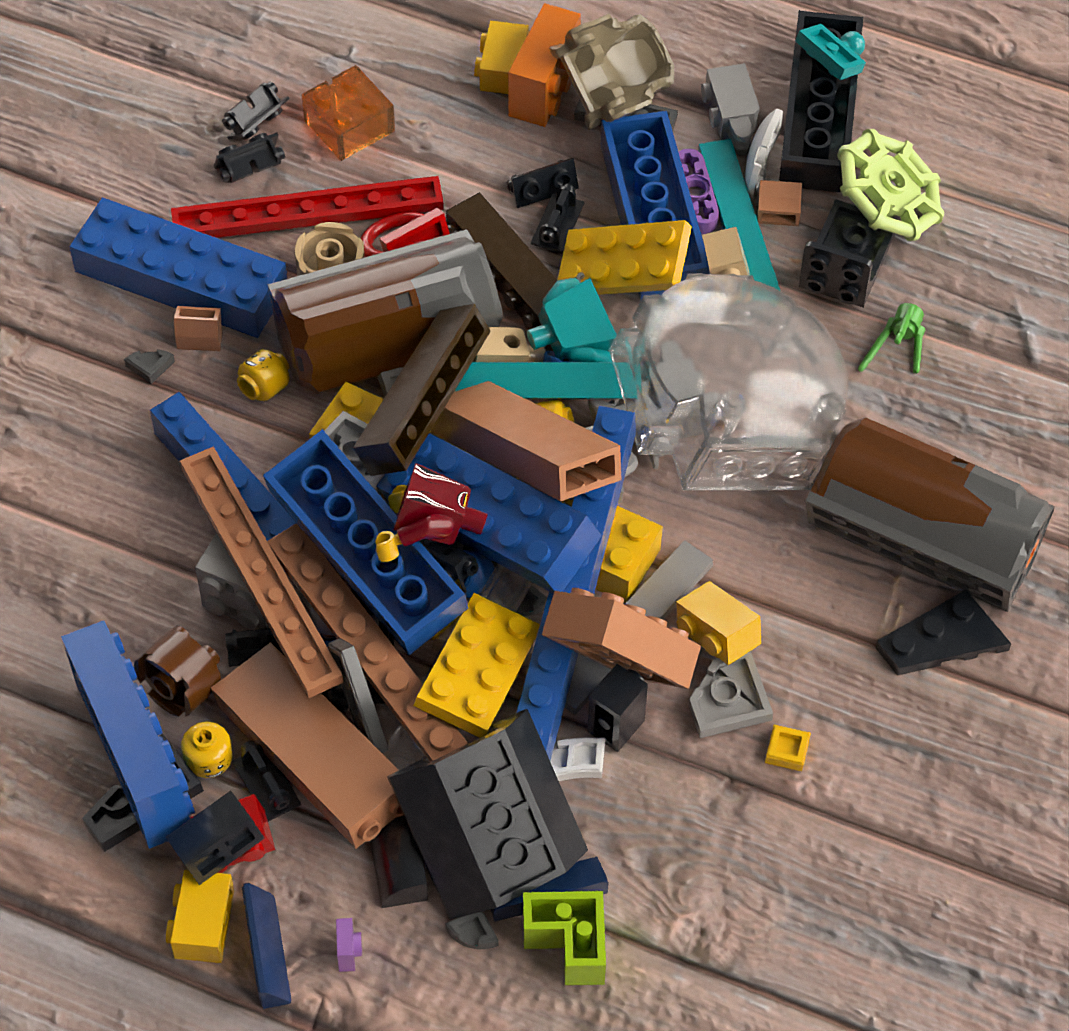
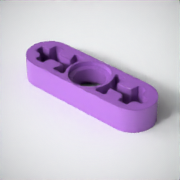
(701, 179)

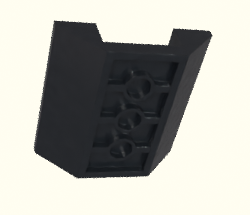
(490, 818)

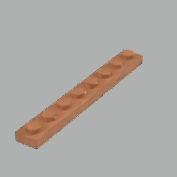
(262, 573)
(376, 654)

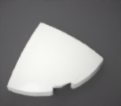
(760, 149)

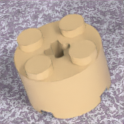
(327, 247)

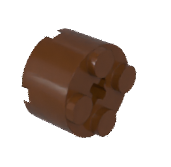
(178, 671)

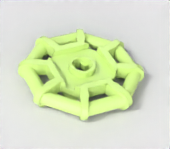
(908, 174)

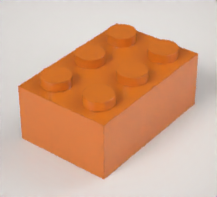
(536, 75)

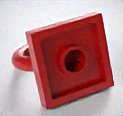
(415, 229)

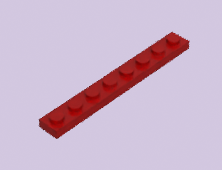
(311, 207)

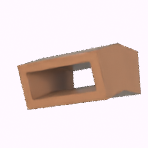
(779, 203)
(198, 328)

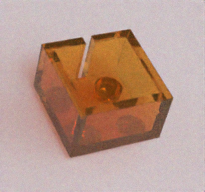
(348, 112)

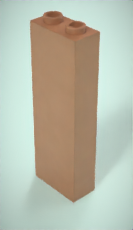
(528, 441)
(311, 745)

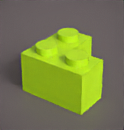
(570, 923)

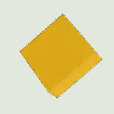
(787, 748)

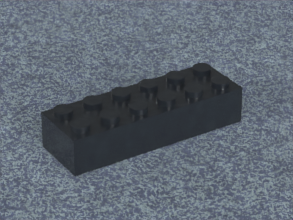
(818, 111)

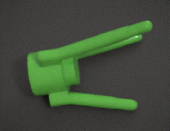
(905, 326)

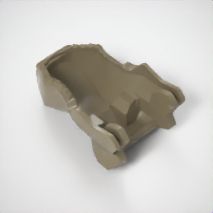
(615, 66)

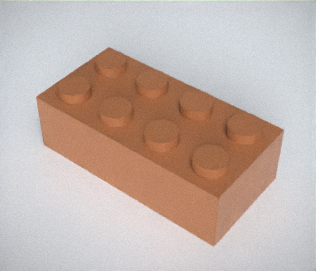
(621, 635)

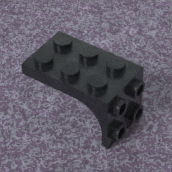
(844, 256)

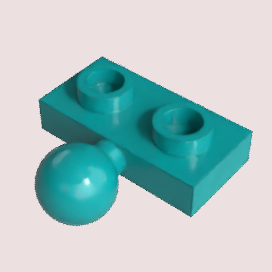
(835, 54)

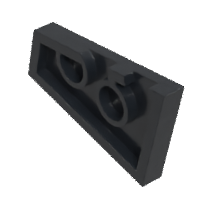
(942, 634)
(112, 818)

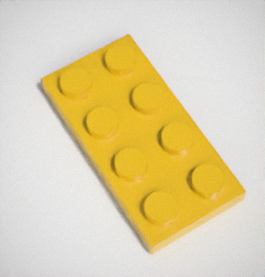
(627, 256)
(477, 666)

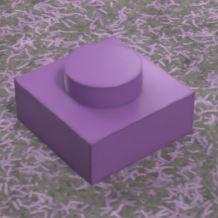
(348, 944)

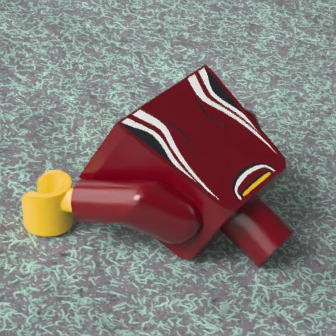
(428, 509)

